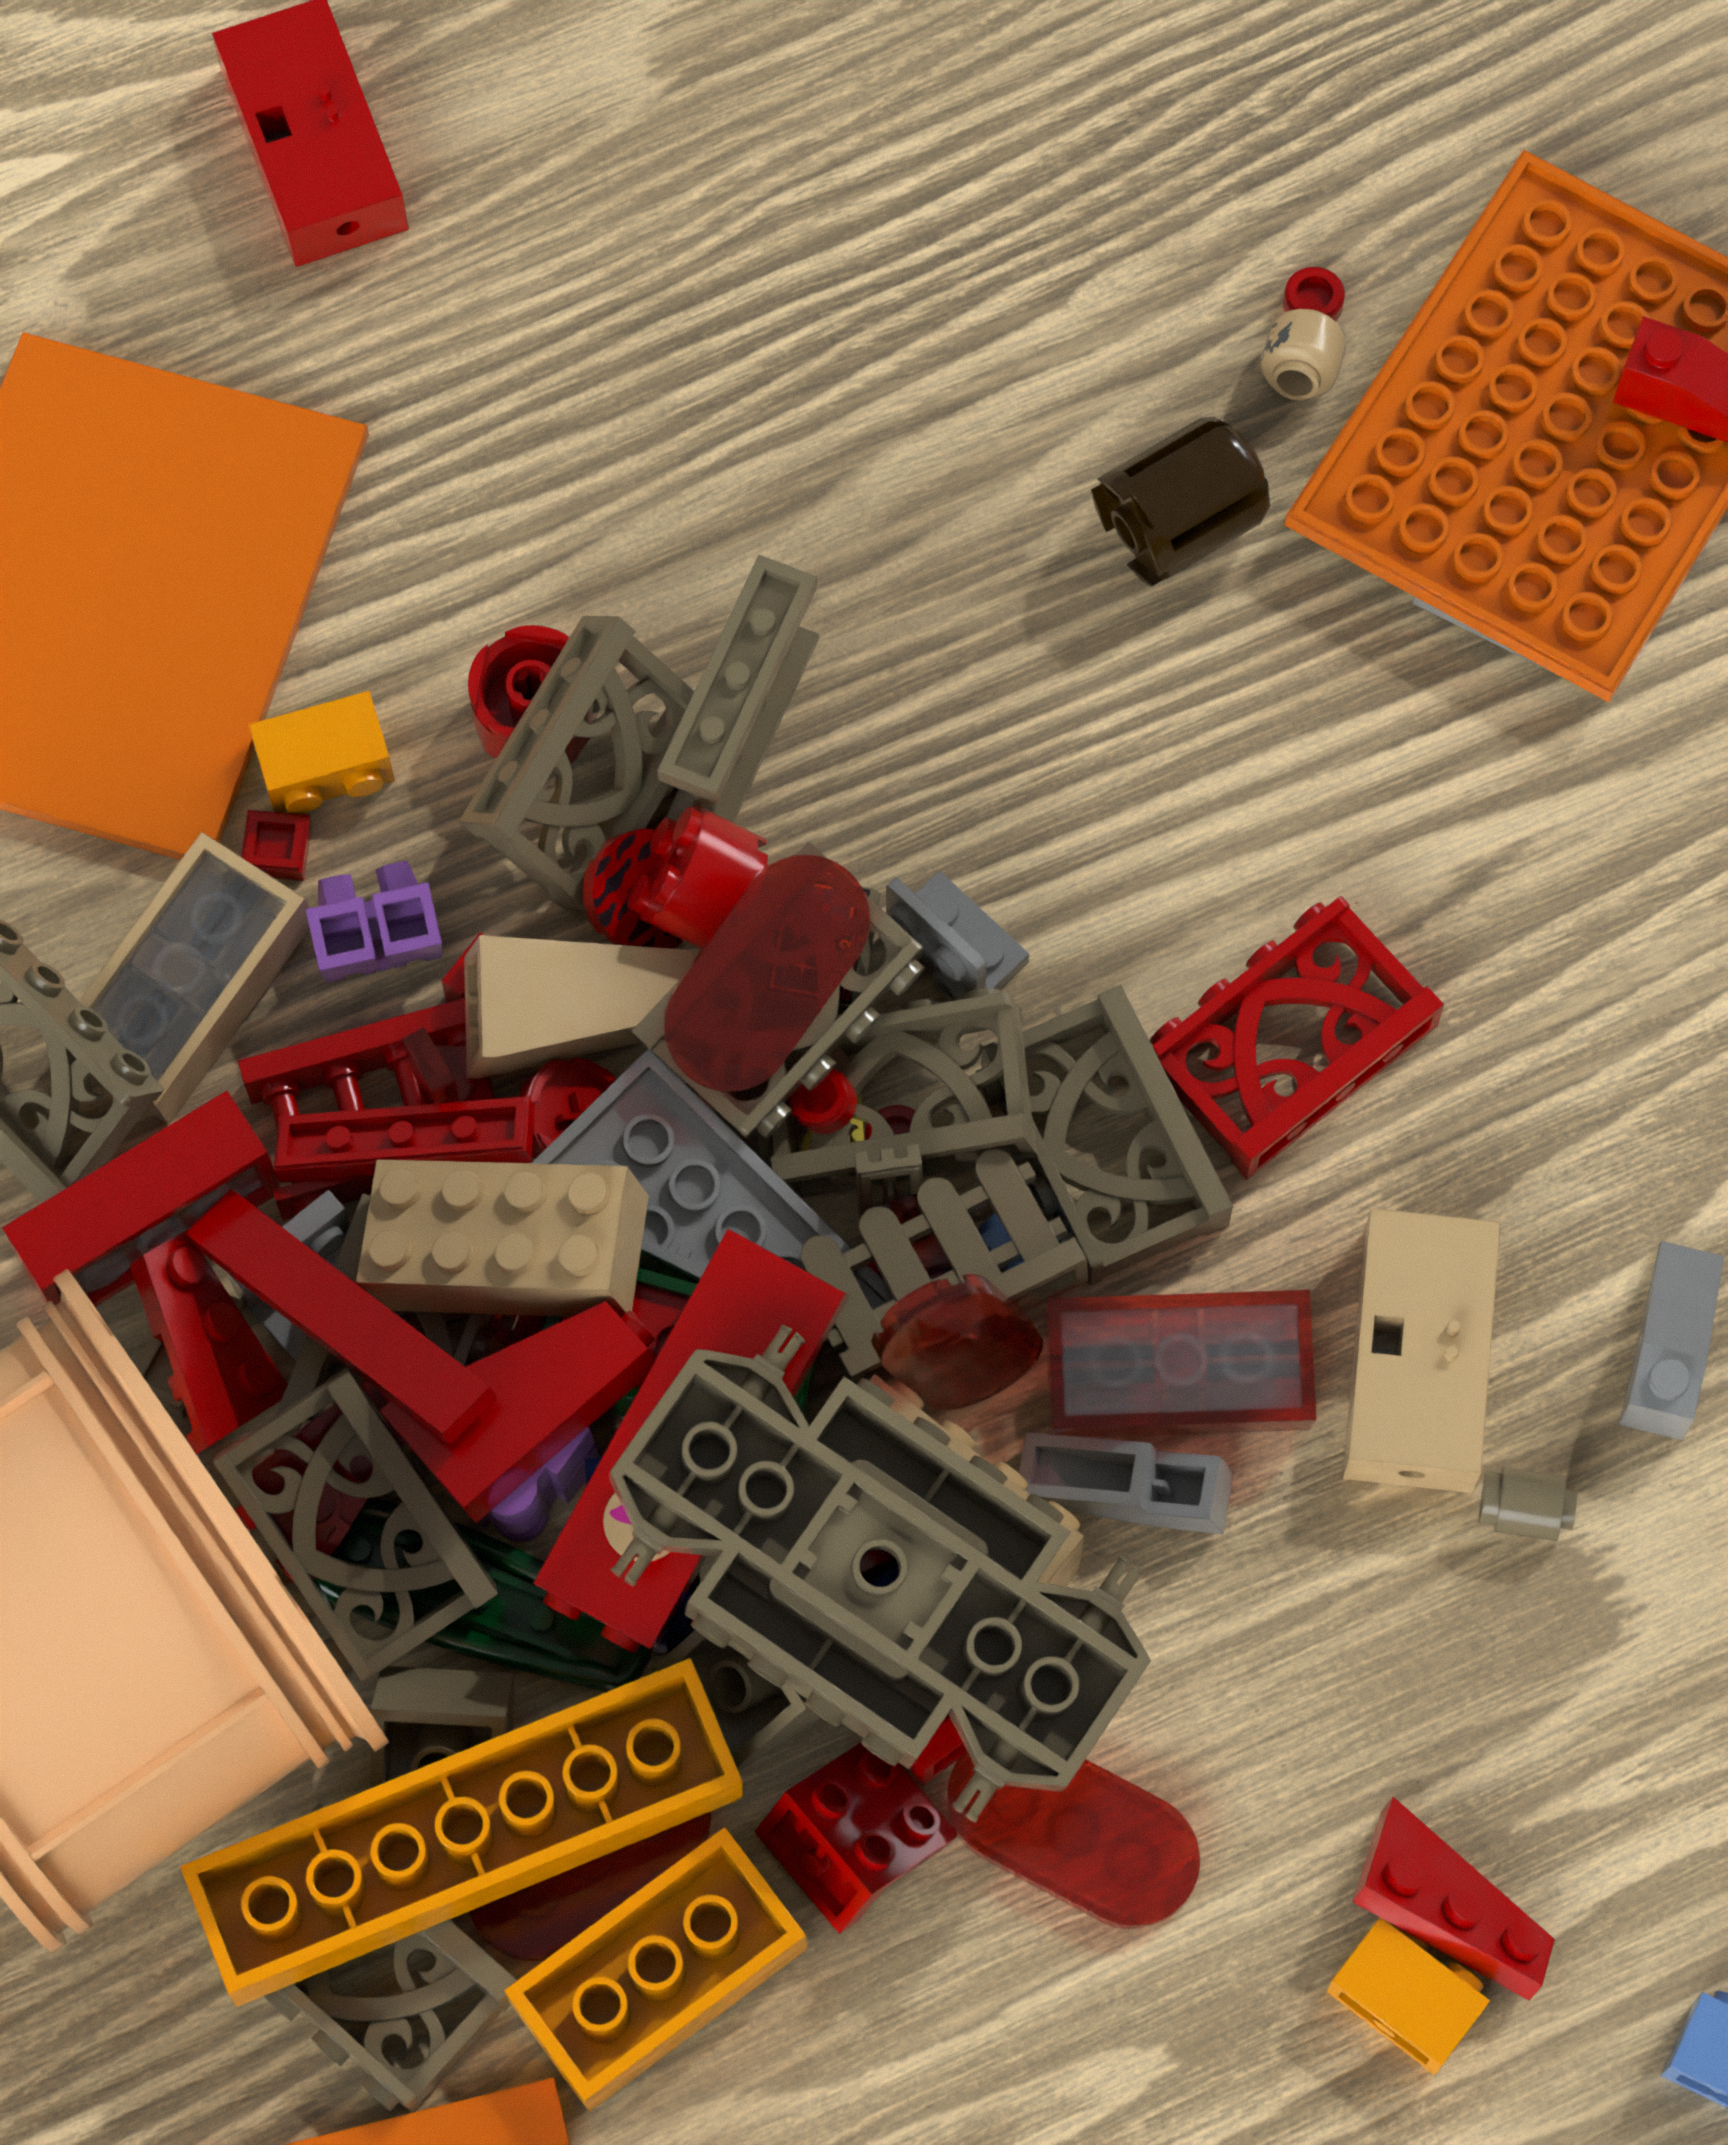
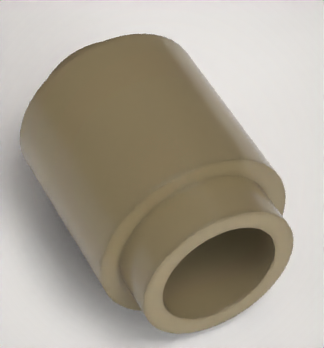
(1527, 1503)

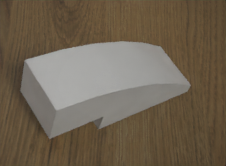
(1128, 1481)

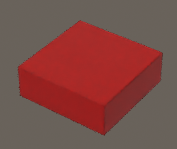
(277, 843)

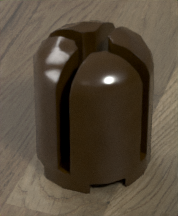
(1183, 498)

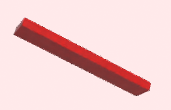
(341, 1316)

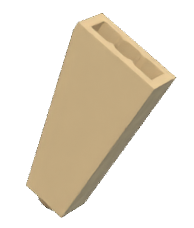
(558, 998)

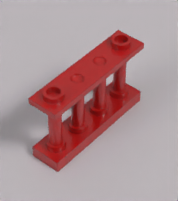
(339, 1064)

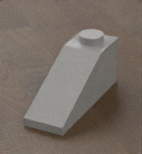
(1673, 1341)

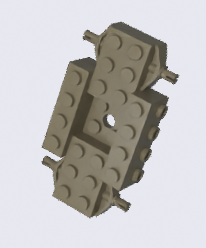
(958, 1633)

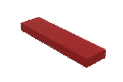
(353, 1140)

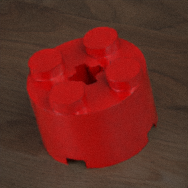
(508, 677)
(696, 874)

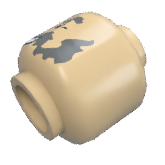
(1303, 354)

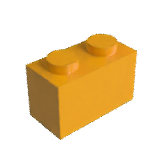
(322, 753)
(1409, 1994)

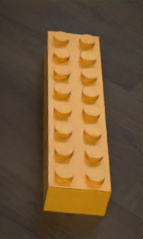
(462, 1832)

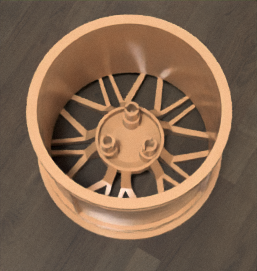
(140, 1634)

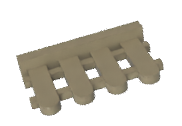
(1044, 1274)

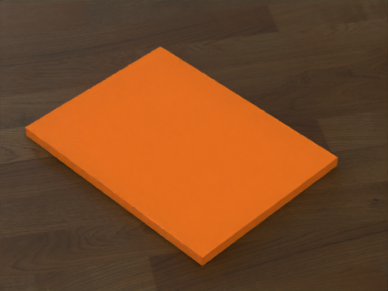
(1493, 443)
(149, 585)

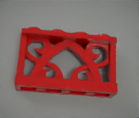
(1279, 1119)

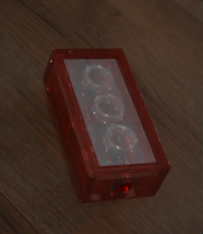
(1180, 1364)

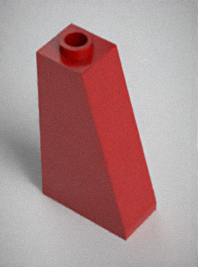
(545, 1398)

